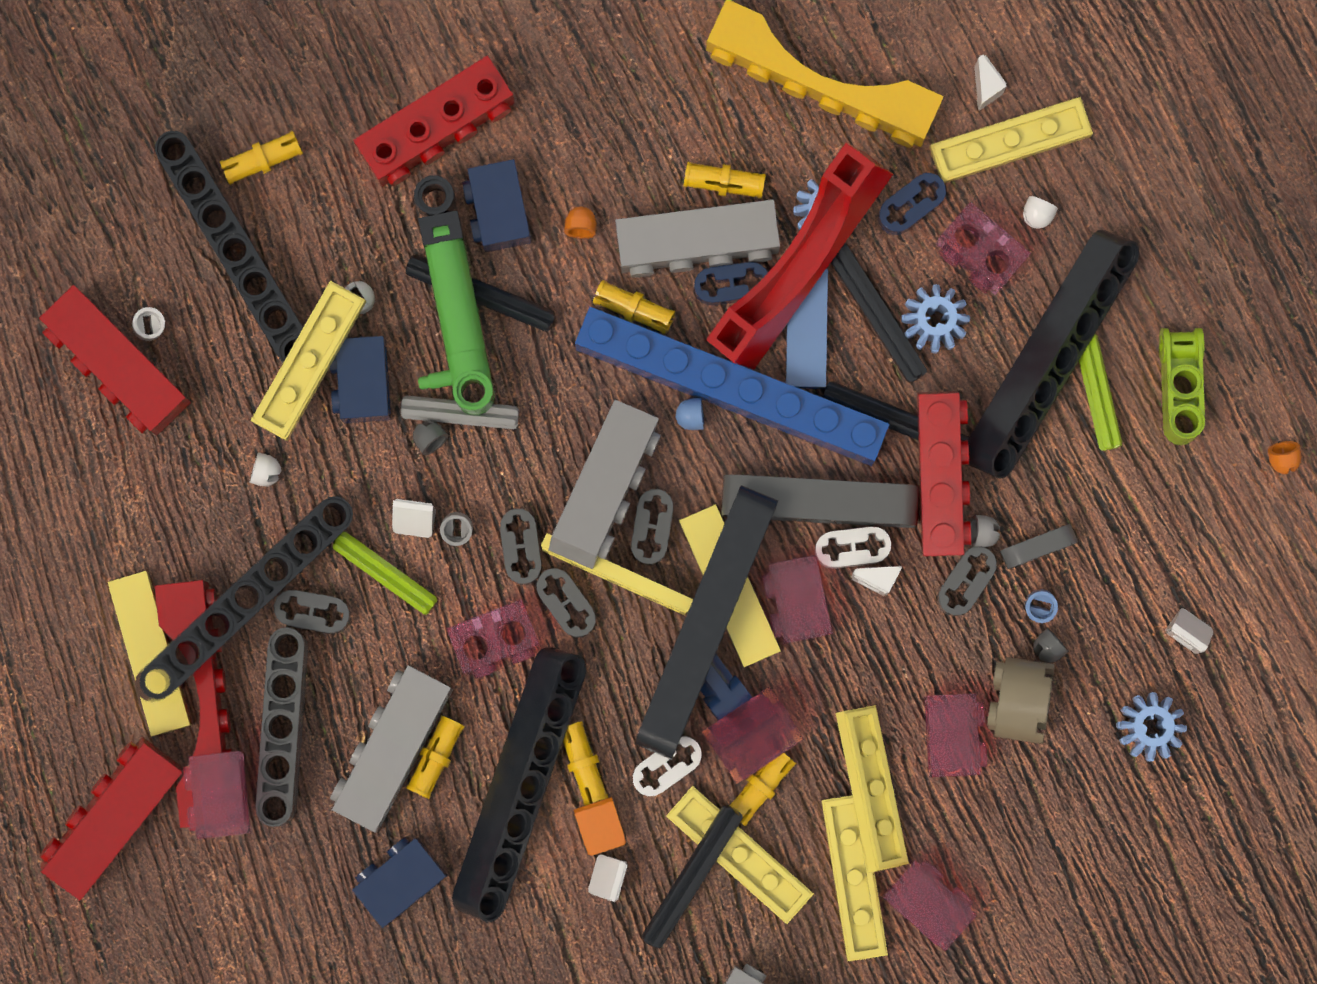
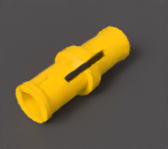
(261, 157)
(724, 180)
(634, 307)
(435, 757)
(583, 764)
(761, 786)

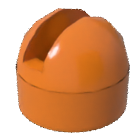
(580, 223)
(1285, 456)

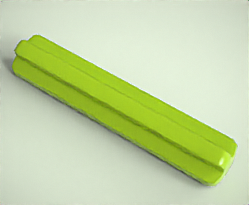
(1099, 397)
(384, 573)

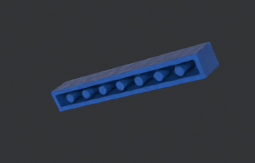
(731, 386)

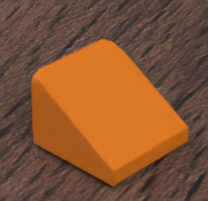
(600, 826)

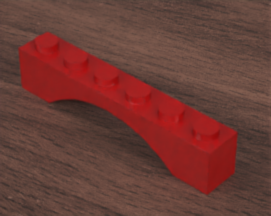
(840, 204)
(176, 609)

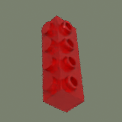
(434, 122)
(114, 360)
(941, 473)
(110, 818)

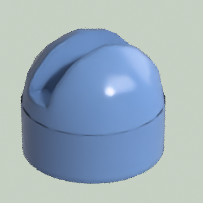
(690, 414)
(1040, 614)

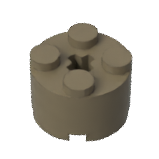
(1022, 699)

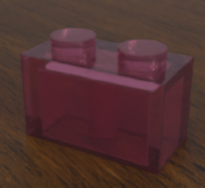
(797, 599)
(753, 735)
(954, 736)
(218, 795)
(929, 904)

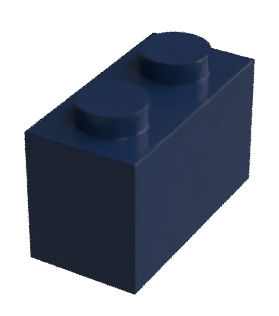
(498, 206)
(362, 381)
(399, 881)

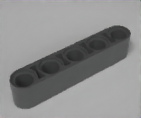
(831, 500)
(272, 709)

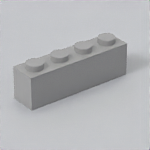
(697, 237)
(603, 485)
(391, 749)

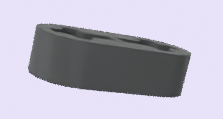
(642, 526)
(510, 546)
(1039, 546)
(958, 576)
(574, 597)
(314, 602)

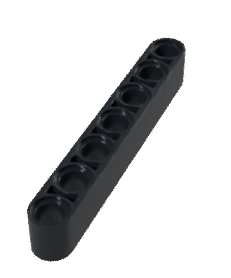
(225, 236)
(1051, 353)
(258, 584)
(706, 622)
(519, 784)

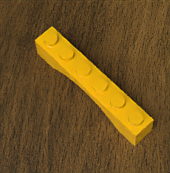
(897, 108)

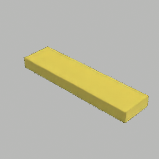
(1011, 140)
(308, 361)
(630, 581)
(748, 623)
(144, 639)
(872, 788)
(743, 858)
(853, 882)

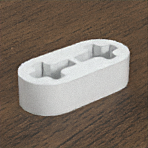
(853, 557)
(672, 775)

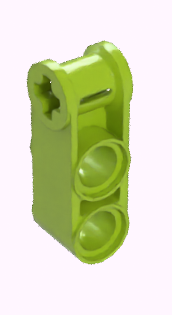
(1182, 356)

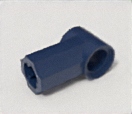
(722, 690)

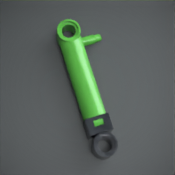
(454, 299)

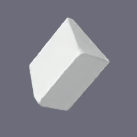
(988, 82)
(413, 518)
(877, 579)
(1190, 631)
(607, 877)

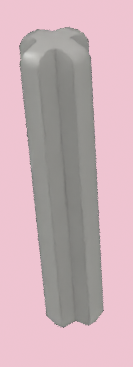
(448, 412)

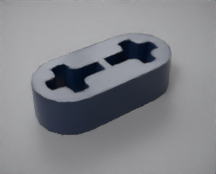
(917, 211)
(724, 274)

